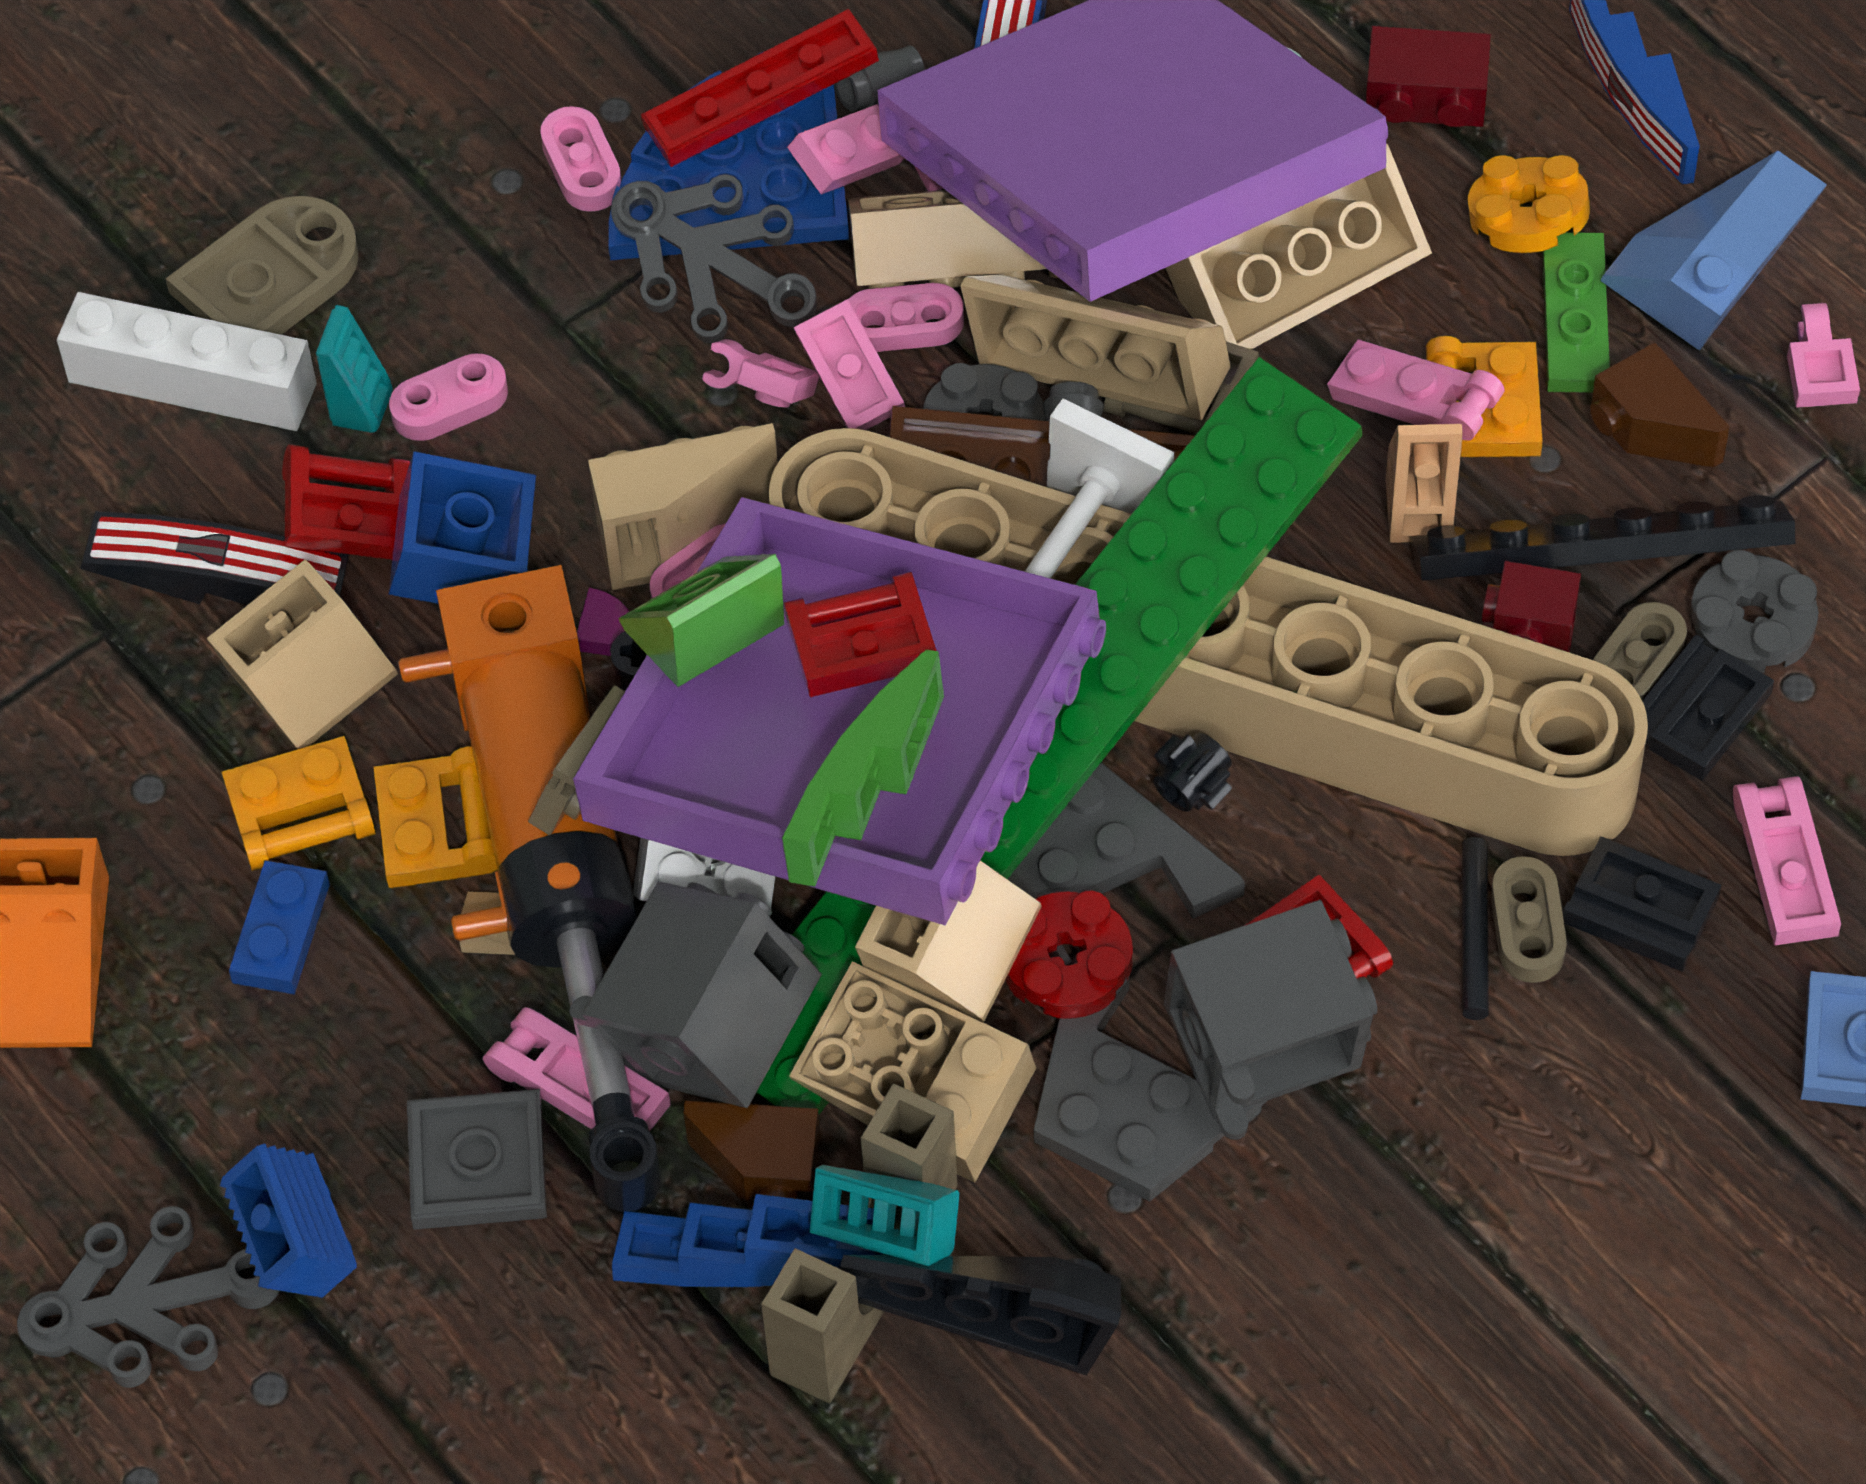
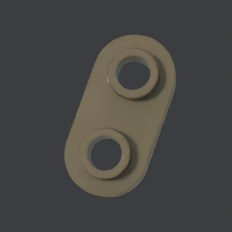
(1633, 657)
(1531, 923)

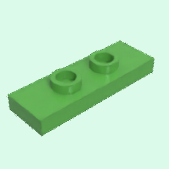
(1575, 312)

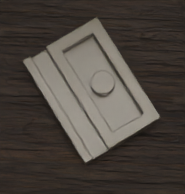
(560, 794)

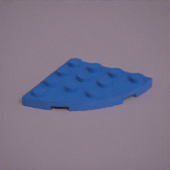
(763, 168)

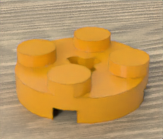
(1552, 185)

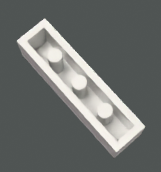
(187, 361)

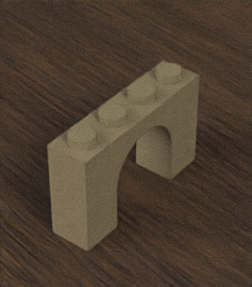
(813, 1307)

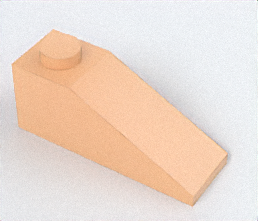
(1422, 479)

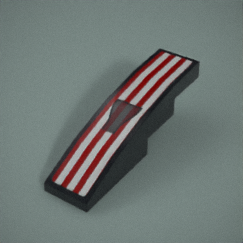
(197, 557)

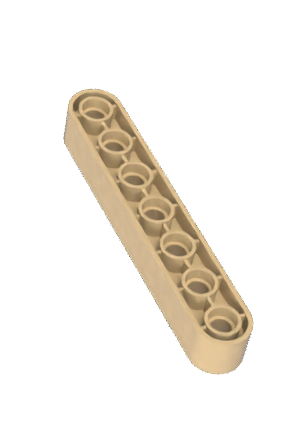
(1300, 662)

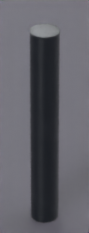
(1475, 929)

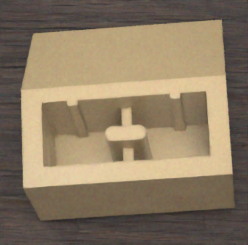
(302, 655)
(955, 962)

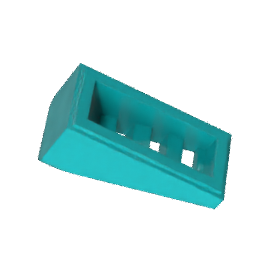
(351, 374)
(926, 1218)

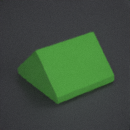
(709, 615)

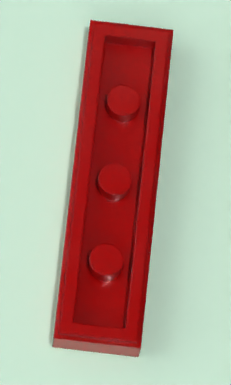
(759, 87)

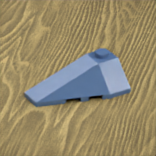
(1710, 251)

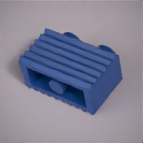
(288, 1221)

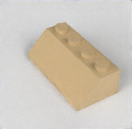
(928, 239)
(1303, 259)
(1112, 345)

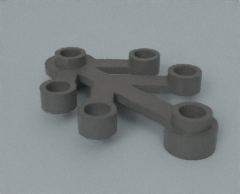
(706, 249)
(136, 1302)

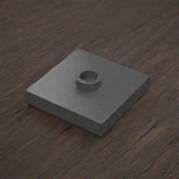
(476, 1159)

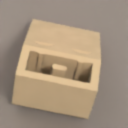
(673, 493)
(891, 1035)

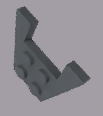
(1116, 836)
(1122, 1108)

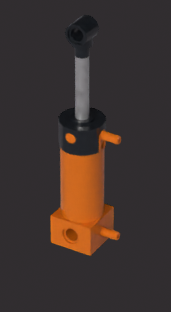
(559, 893)

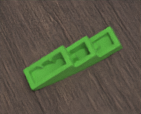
(870, 756)

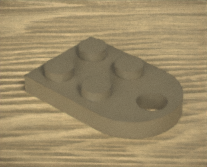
(267, 269)

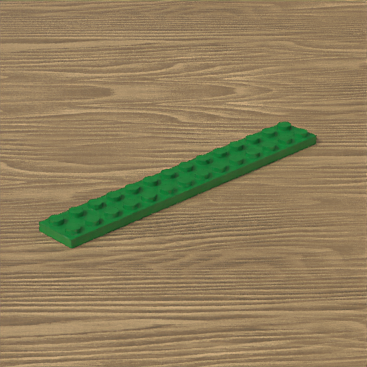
(1158, 594)

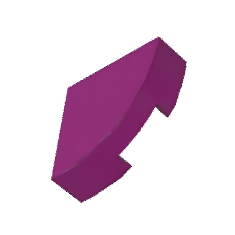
(600, 622)

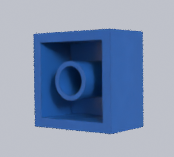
(459, 525)

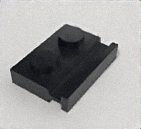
(1702, 706)
(1641, 903)

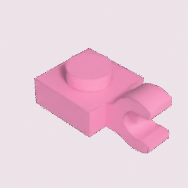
(1820, 366)
(773, 378)

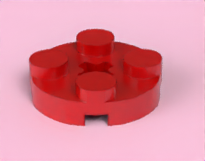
(1101, 966)

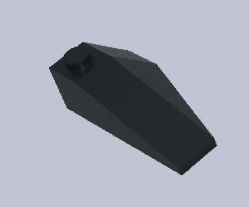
(1019, 1304)

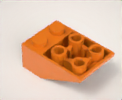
(50, 940)

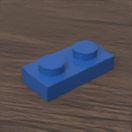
(279, 927)

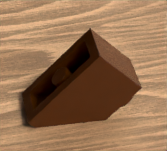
(1657, 411)
(757, 1147)

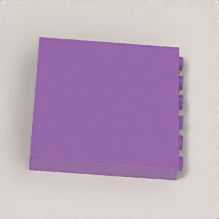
(1131, 135)
(736, 746)

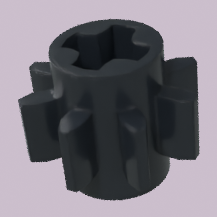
(1192, 772)

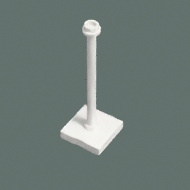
(1099, 467)

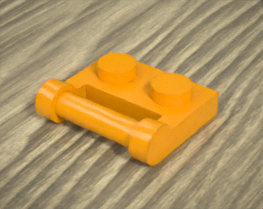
(1515, 421)
(296, 788)
(416, 824)

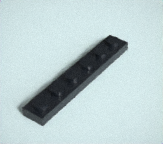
(1583, 541)

